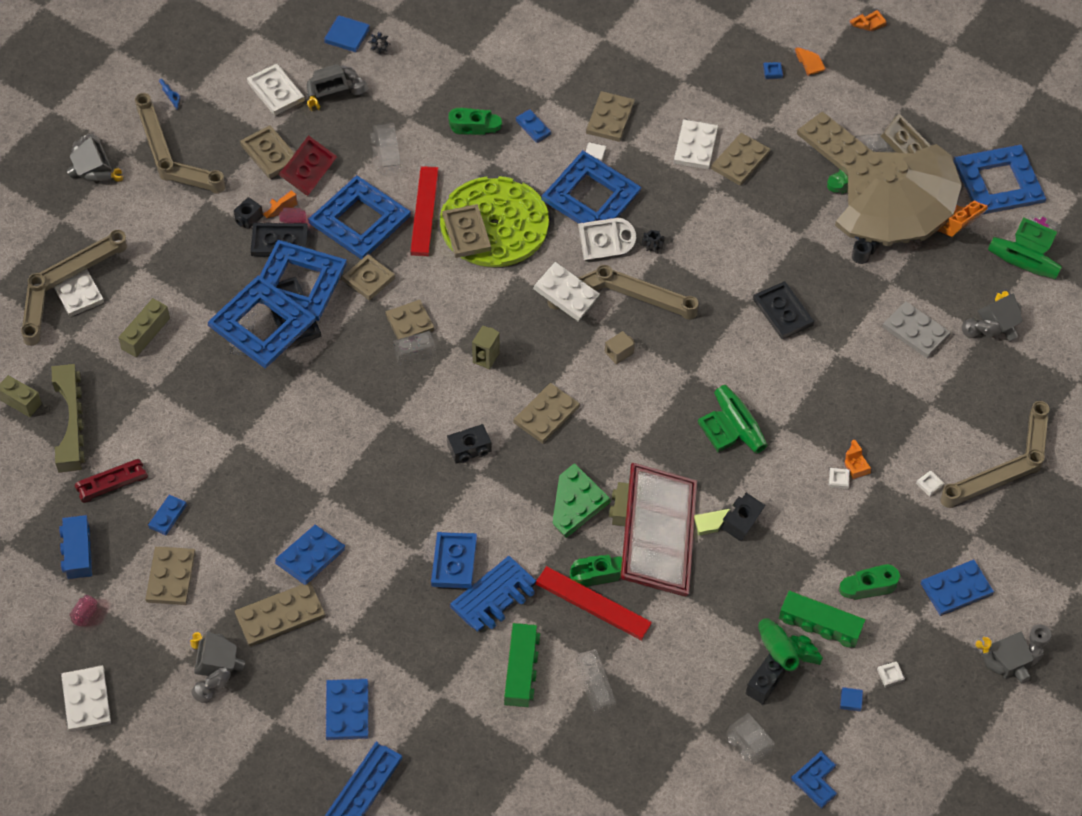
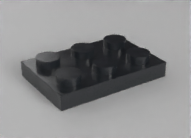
(267, 234)
(783, 310)

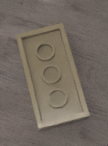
(279, 614)

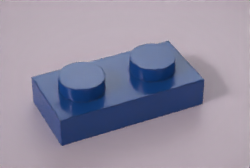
(533, 126)
(167, 515)

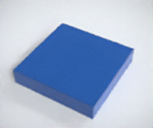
(347, 33)

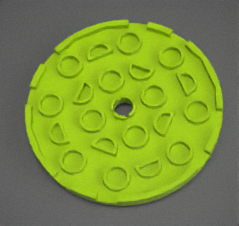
(520, 215)

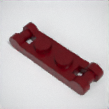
(110, 480)

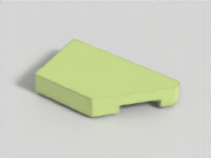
(709, 522)

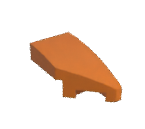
(870, 22)
(810, 60)
(287, 201)
(855, 461)

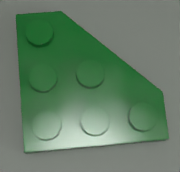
(576, 500)

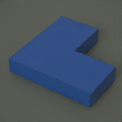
(811, 780)

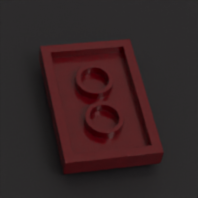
(307, 165)

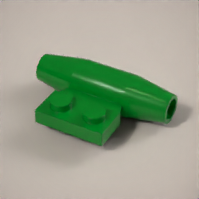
(1029, 249)
(732, 422)
(787, 649)

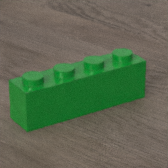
(821, 619)
(520, 665)

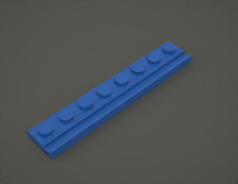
(366, 782)

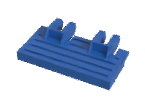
(493, 594)

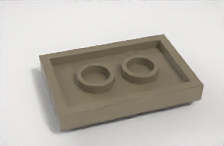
(610, 116)
(903, 136)
(267, 151)
(740, 159)
(466, 231)
(546, 413)
(170, 575)

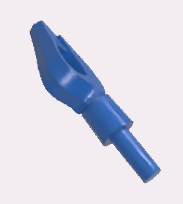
(167, 90)

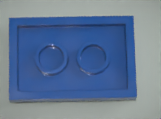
(310, 554)
(454, 560)
(957, 587)
(346, 709)

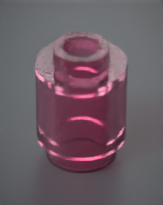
(292, 215)
(83, 610)

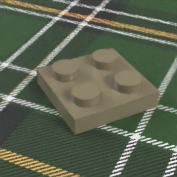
(368, 277)
(409, 320)

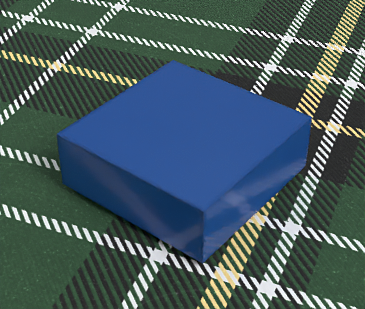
(773, 70)
(851, 699)

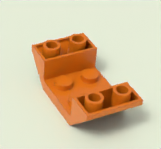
(963, 217)

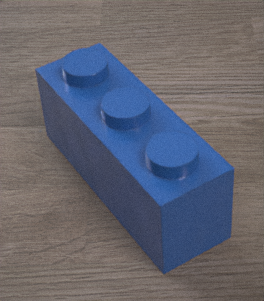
(76, 547)

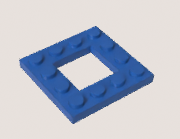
(585, 164)
(1030, 189)
(360, 245)
(328, 266)
(265, 352)

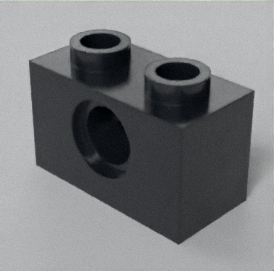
(473, 436)
(739, 526)
(765, 680)

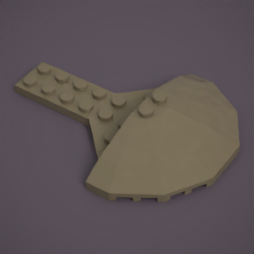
(888, 192)

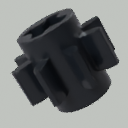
(374, 42)
(653, 240)

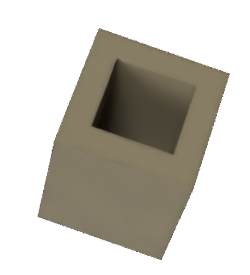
(619, 347)

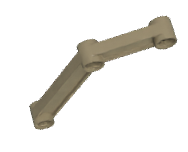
(166, 167)
(61, 272)
(607, 278)
(1006, 471)

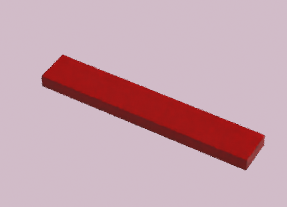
(424, 211)
(593, 603)

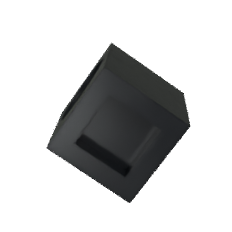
(248, 213)

